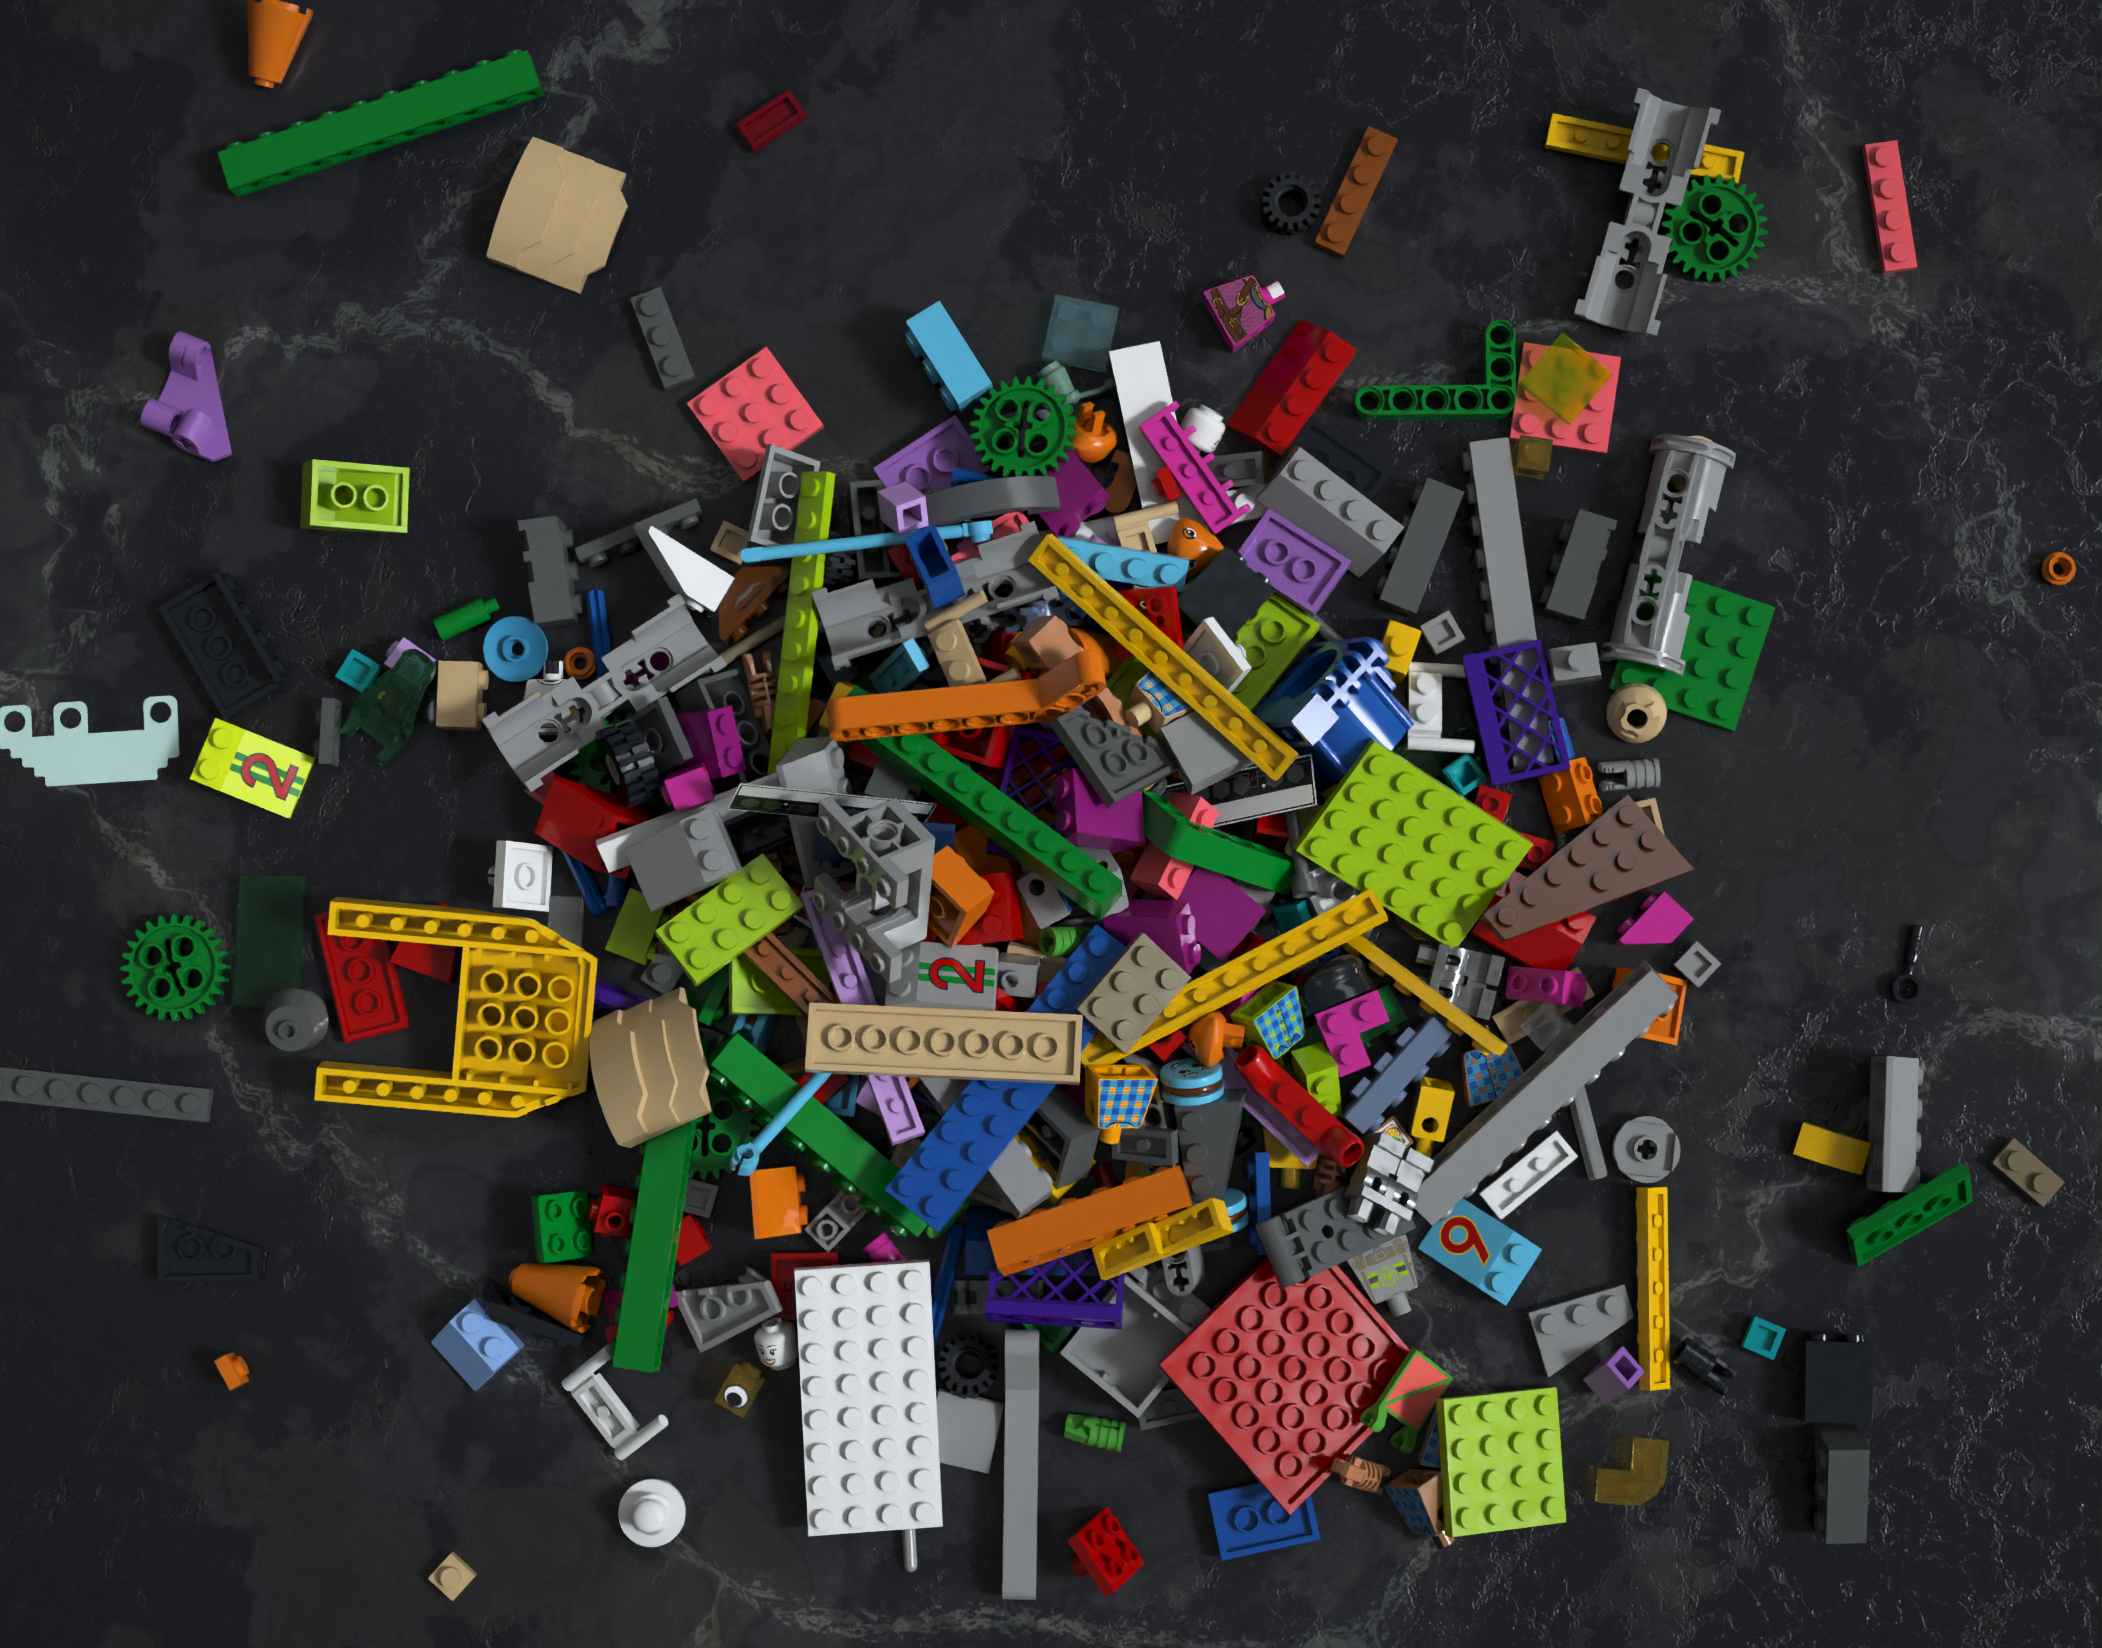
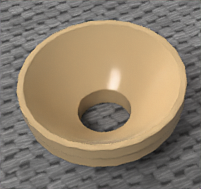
(1636, 697)

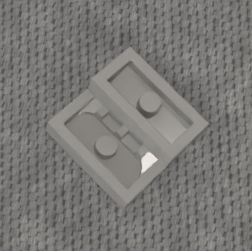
(967, 1430)

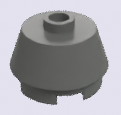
(295, 1019)

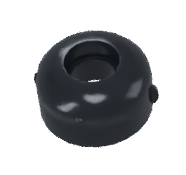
(1331, 983)

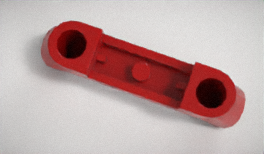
(1298, 1107)

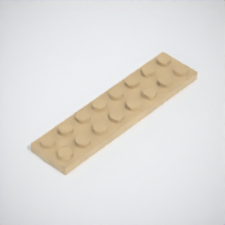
(944, 1043)

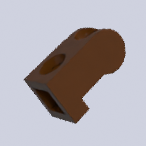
(1123, 485)

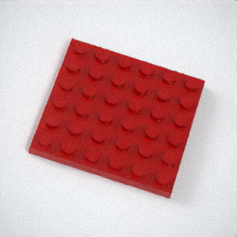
(1287, 1375)

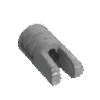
(1635, 774)

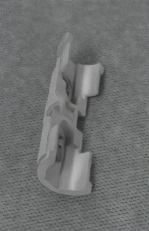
(1684, 134)
(856, 608)
(666, 633)
(1663, 636)

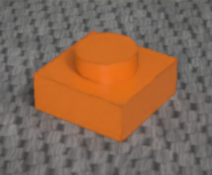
(233, 1370)

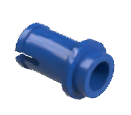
(615, 892)

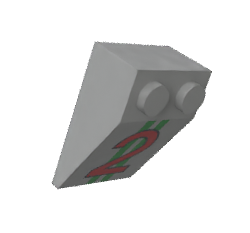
(946, 977)

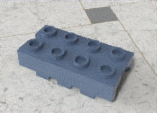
(1394, 1074)

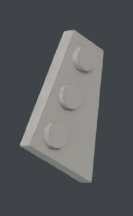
(726, 1310)
(1578, 1324)

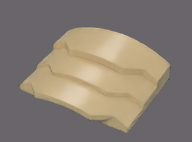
(558, 216)
(649, 1068)

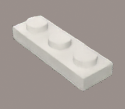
(1528, 1175)

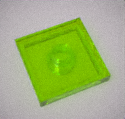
(1565, 378)

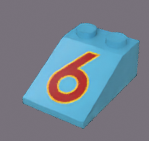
(1481, 1250)

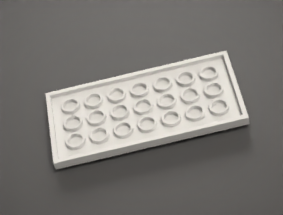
(868, 1397)

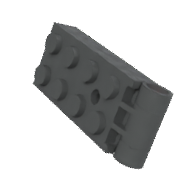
(1318, 1237)

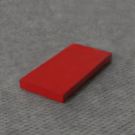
(362, 984)

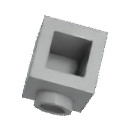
(1018, 974)

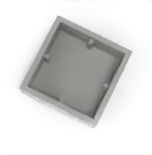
(1127, 1358)

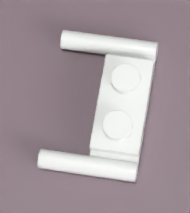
(1426, 708)
(607, 1409)

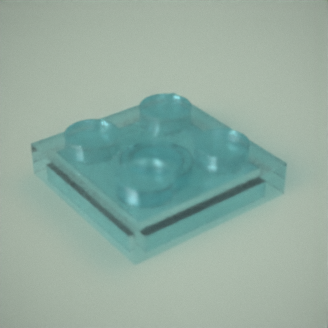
(1080, 333)

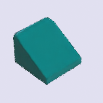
(1463, 775)

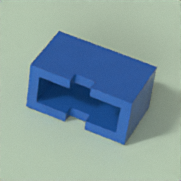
(934, 566)

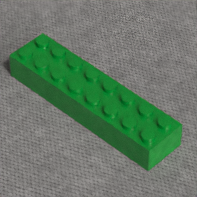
(813, 1130)

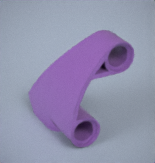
(190, 402)

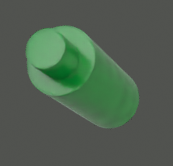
(465, 617)

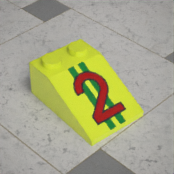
(252, 768)

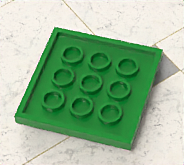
(1718, 651)

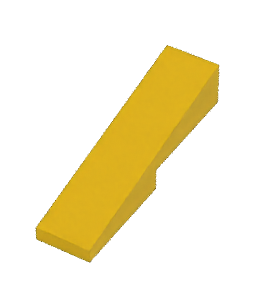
(1163, 1239)

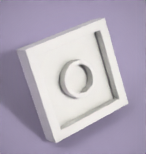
(1217, 654)
(522, 876)

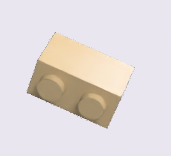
(461, 695)

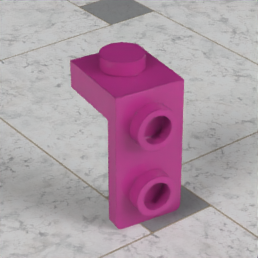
(1546, 986)

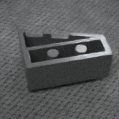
(551, 571)
(1063, 1137)
(1841, 1483)

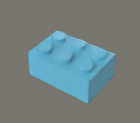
(947, 359)

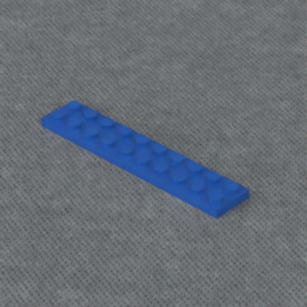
(994, 1112)

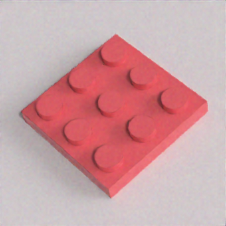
(754, 409)
(1590, 428)

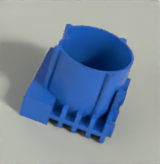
(1336, 705)

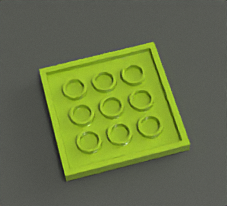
(1501, 1461)

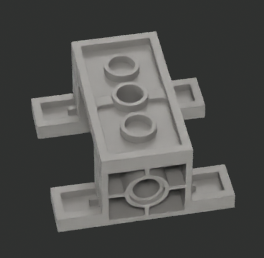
(892, 881)

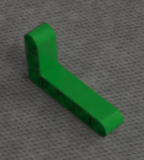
(1449, 394)
(1214, 849)

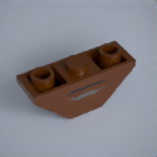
(750, 598)

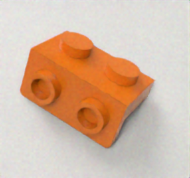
(1571, 796)

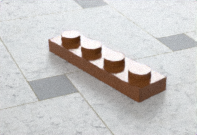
(1355, 192)

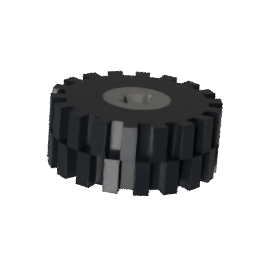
(628, 763)

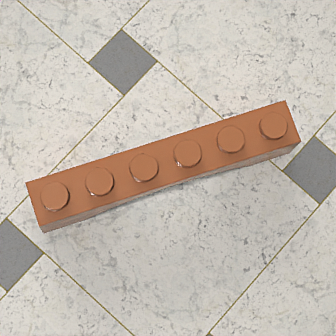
(1047, 645)

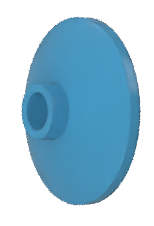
(500, 651)

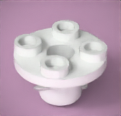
(652, 1512)

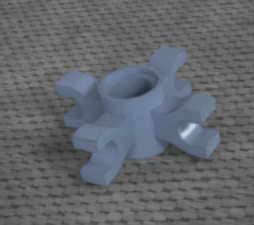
(1037, 608)

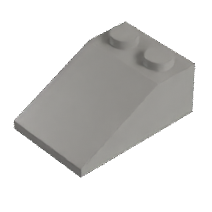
(684, 859)

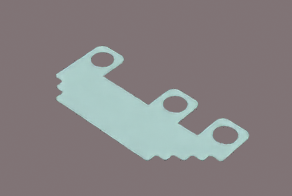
(93, 758)

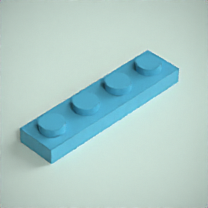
(1130, 564)

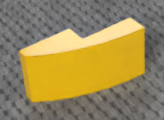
(1832, 1148)

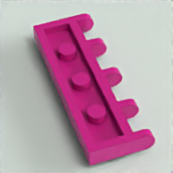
(1190, 470)

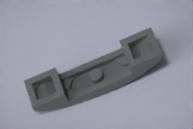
(992, 498)

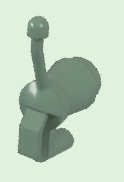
(1057, 375)

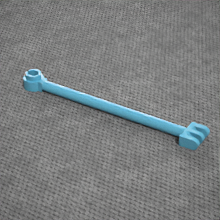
(978, 532)
(755, 1147)

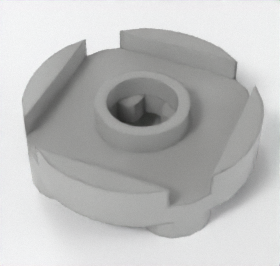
(1656, 1165)

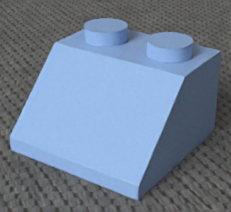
(476, 1344)

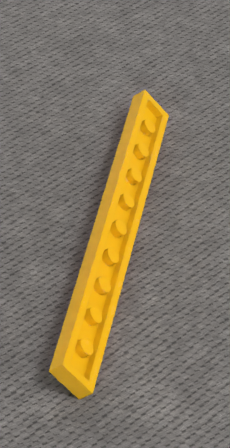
(1163, 657)
(1251, 972)

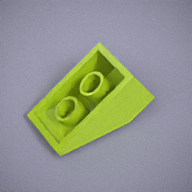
(354, 497)

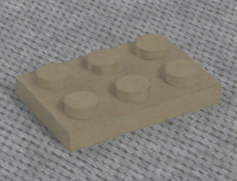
(1132, 992)

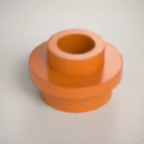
(2065, 562)
(571, 658)

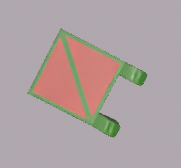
(1409, 1399)

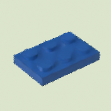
(1258, 1200)
(1253, 1523)

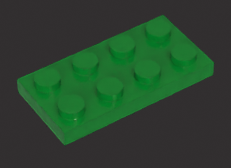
(1909, 1215)

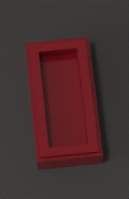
(771, 120)

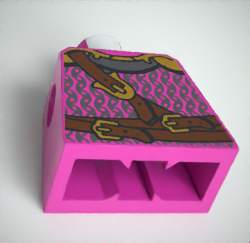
(1242, 308)

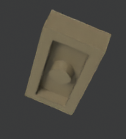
(2026, 1172)

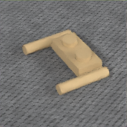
(1134, 531)
(955, 649)

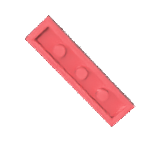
(1889, 207)

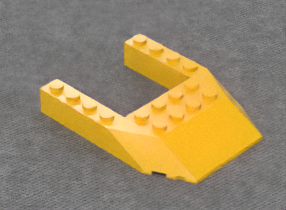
(518, 1013)

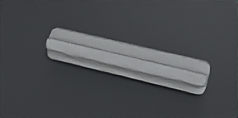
(1587, 1136)

